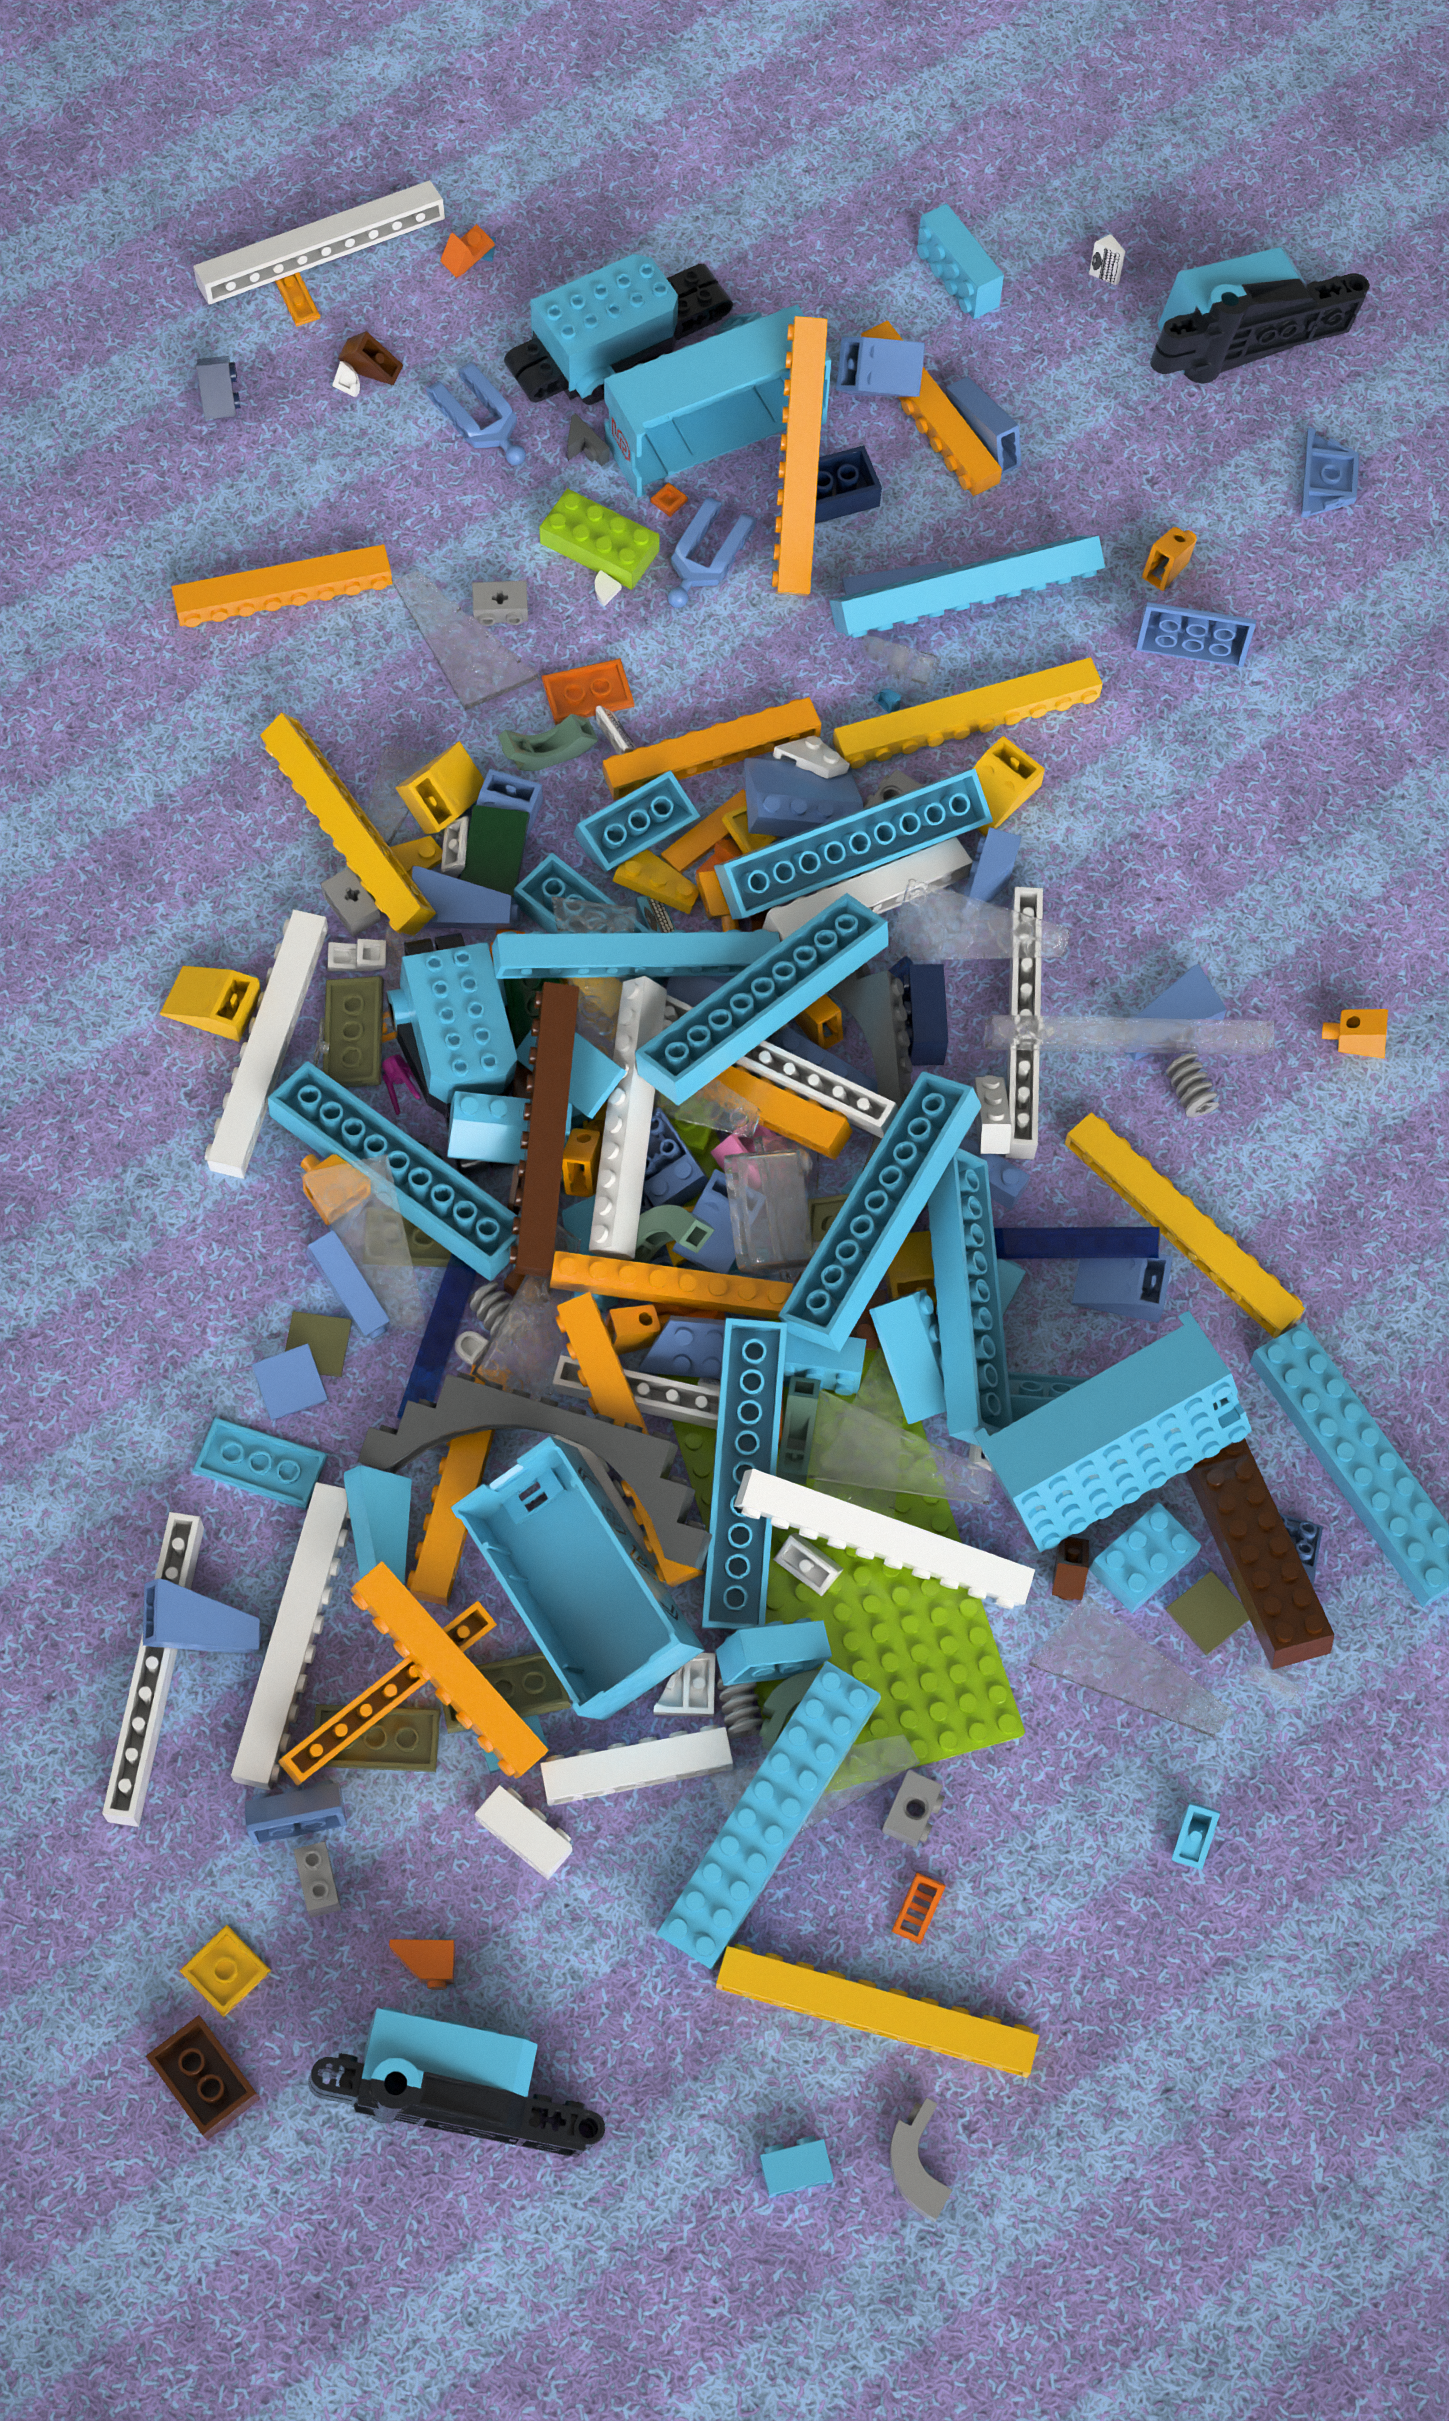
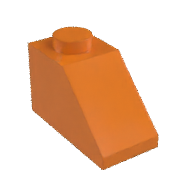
(427, 1960)

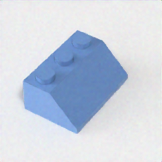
(295, 1812)

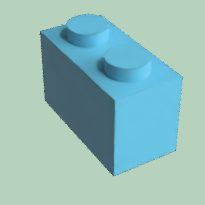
(795, 2167)

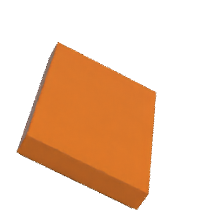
(585, 688)

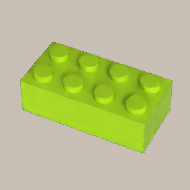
(599, 538)

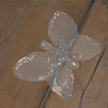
(322, 1047)

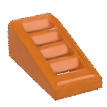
(930, 1883)

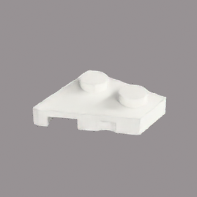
(813, 756)
(690, 1689)

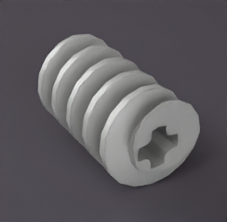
(1190, 1086)
(489, 1305)
(739, 1709)

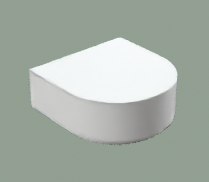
(470, 1346)

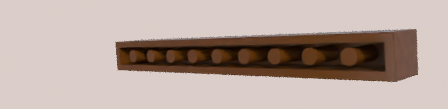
(545, 1130)

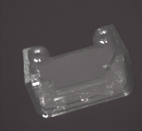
(770, 1210)

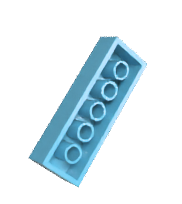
(558, 879)

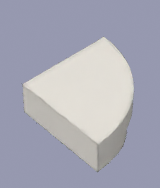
(347, 379)
(606, 587)

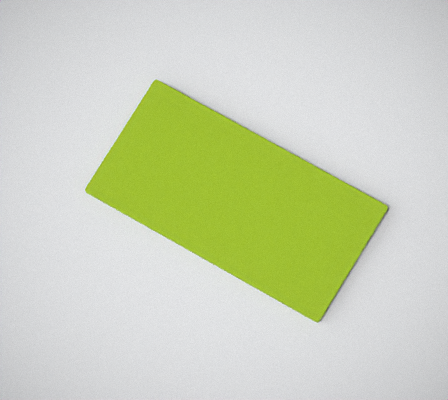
(893, 1631)

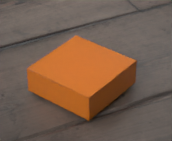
(669, 499)

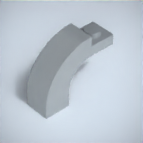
(912, 2181)

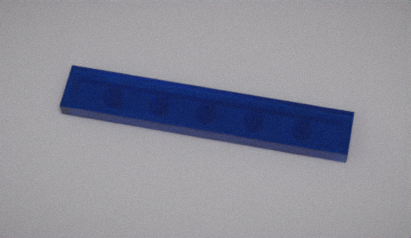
(1077, 1242)
(440, 1333)

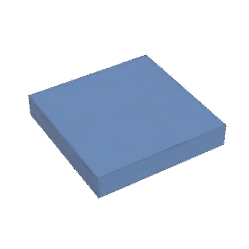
(290, 1382)

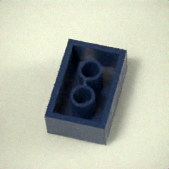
(846, 484)
(926, 1014)

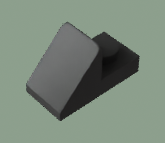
(585, 439)

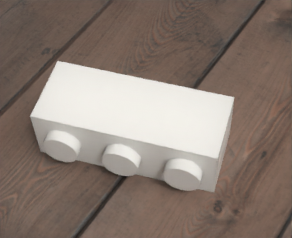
(993, 1118)
(524, 1831)

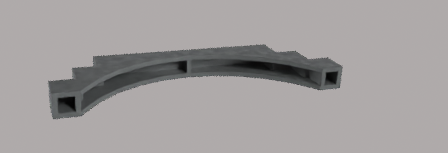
(879, 1010)
(475, 1408)

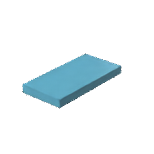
(592, 1073)
(260, 1463)

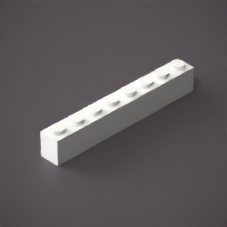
(877, 888)

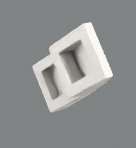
(363, 956)

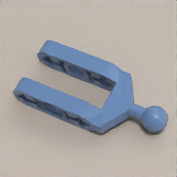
(493, 435)
(695, 574)

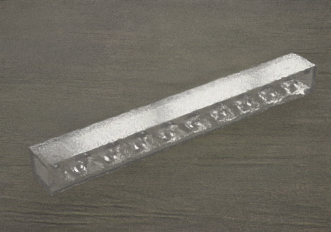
(1129, 1034)

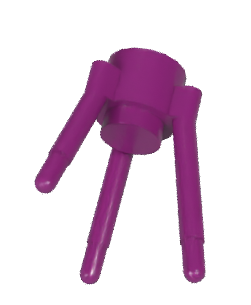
(398, 1072)

